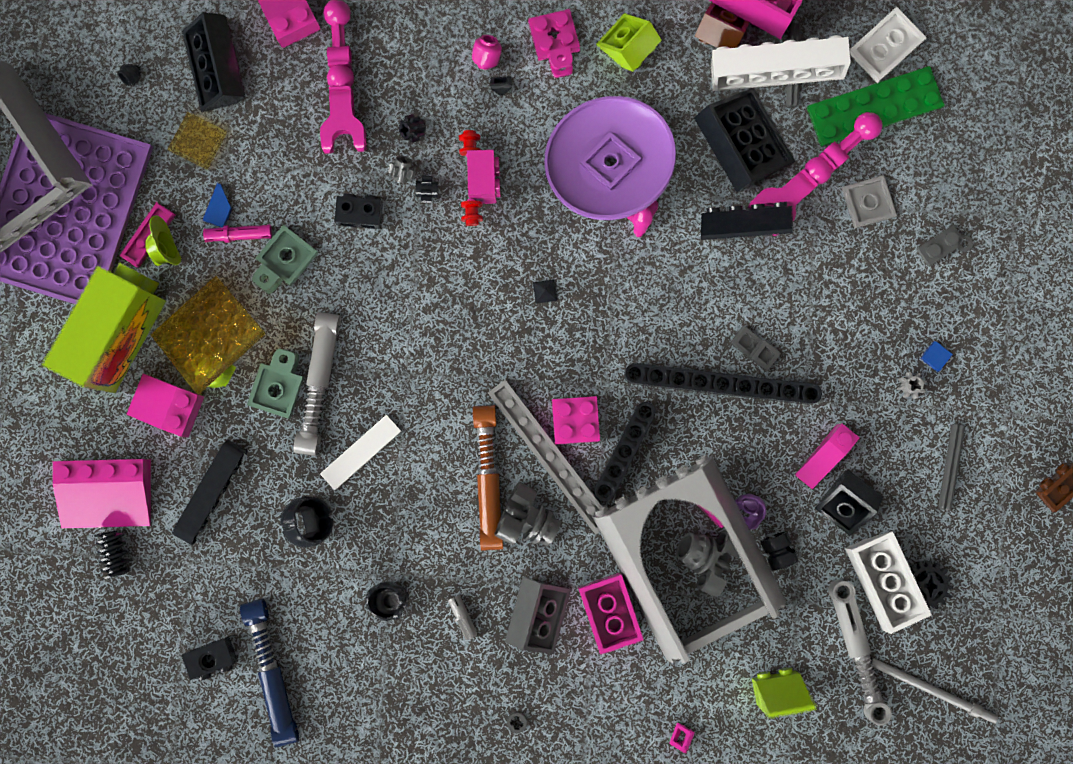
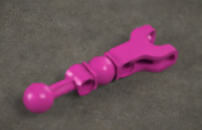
(340, 80)
(820, 168)

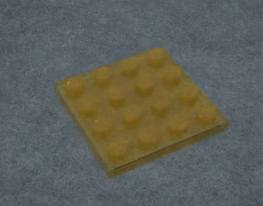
(207, 334)

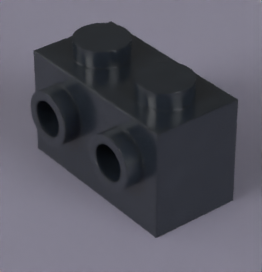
(358, 211)

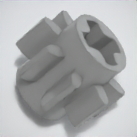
(906, 387)

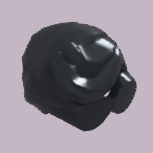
(387, 601)

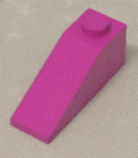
(827, 455)

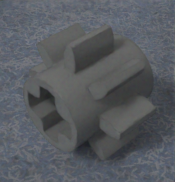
(402, 169)

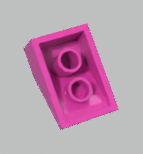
(289, 19)
(165, 406)

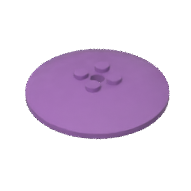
(606, 130)

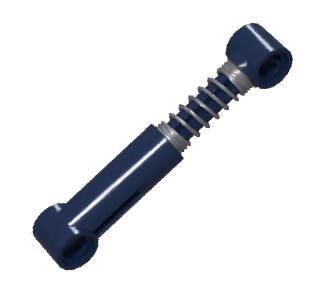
(270, 676)

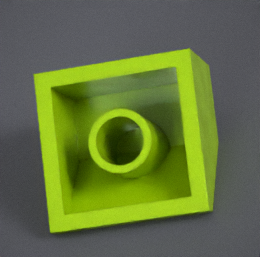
(629, 41)

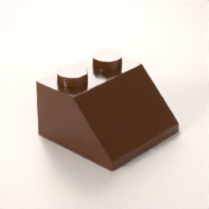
(721, 28)

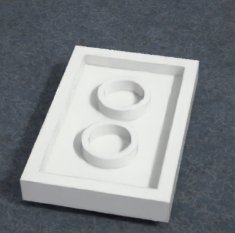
(887, 44)

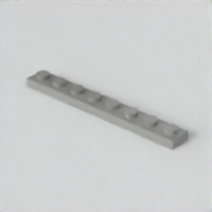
(546, 452)

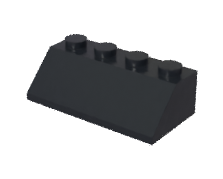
(213, 62)
(747, 223)

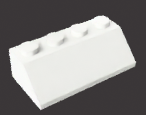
(888, 582)

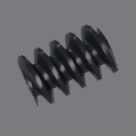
(113, 554)

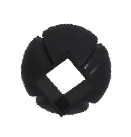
(315, 518)

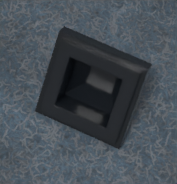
(501, 85)
(545, 291)

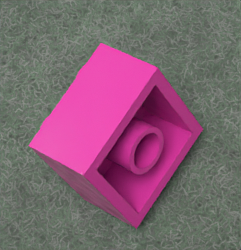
(575, 420)

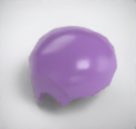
(757, 509)

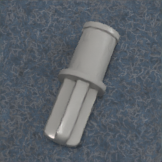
(462, 617)

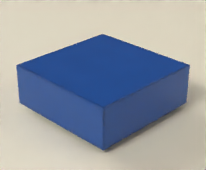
(936, 356)

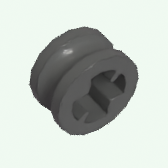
(522, 718)

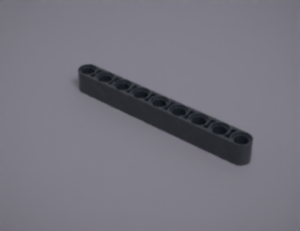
(732, 389)

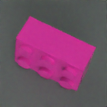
(610, 613)

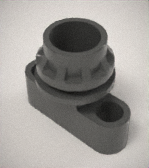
(520, 516)
(707, 558)

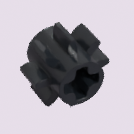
(412, 128)
(426, 189)

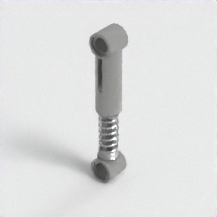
(318, 379)
(859, 649)

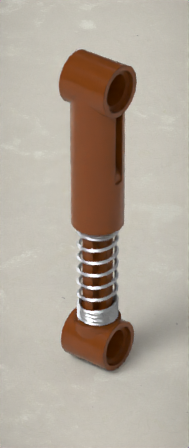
(488, 479)

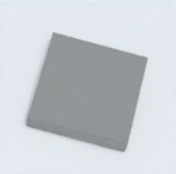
(869, 201)

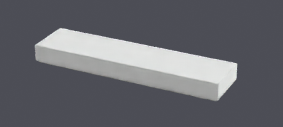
(360, 452)

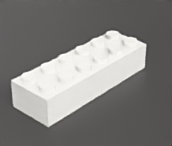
(780, 63)

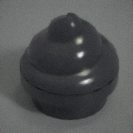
(129, 74)

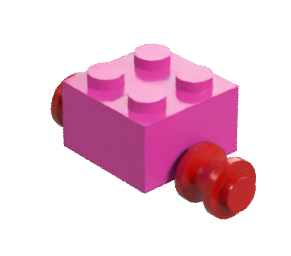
(482, 180)

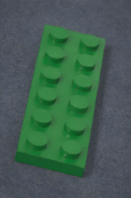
(890, 99)

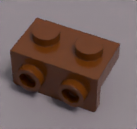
(1058, 489)

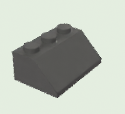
(537, 616)

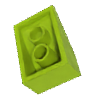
(782, 693)

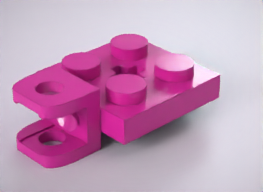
(559, 49)

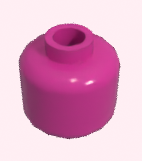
(486, 52)

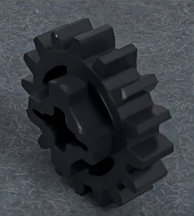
(928, 576)

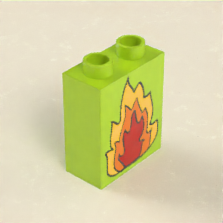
(106, 329)

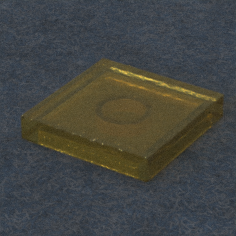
(197, 141)

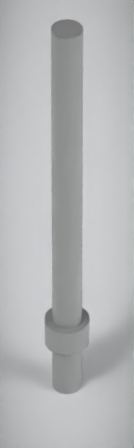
(972, 708)

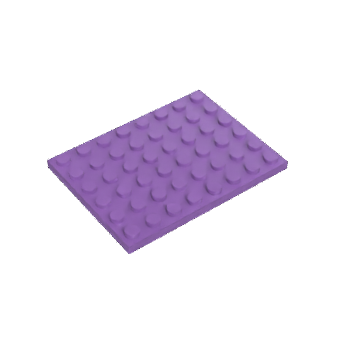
(87, 231)

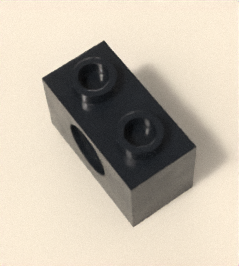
(196, 659)

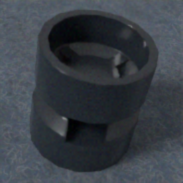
(779, 551)

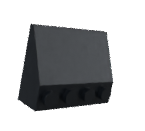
(743, 139)

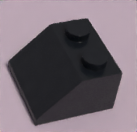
(849, 503)

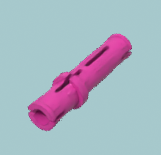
(230, 234)

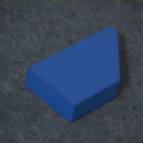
(218, 208)

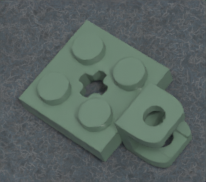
(272, 261)
(277, 374)

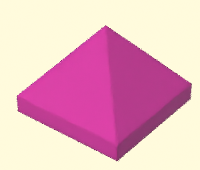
(682, 745)

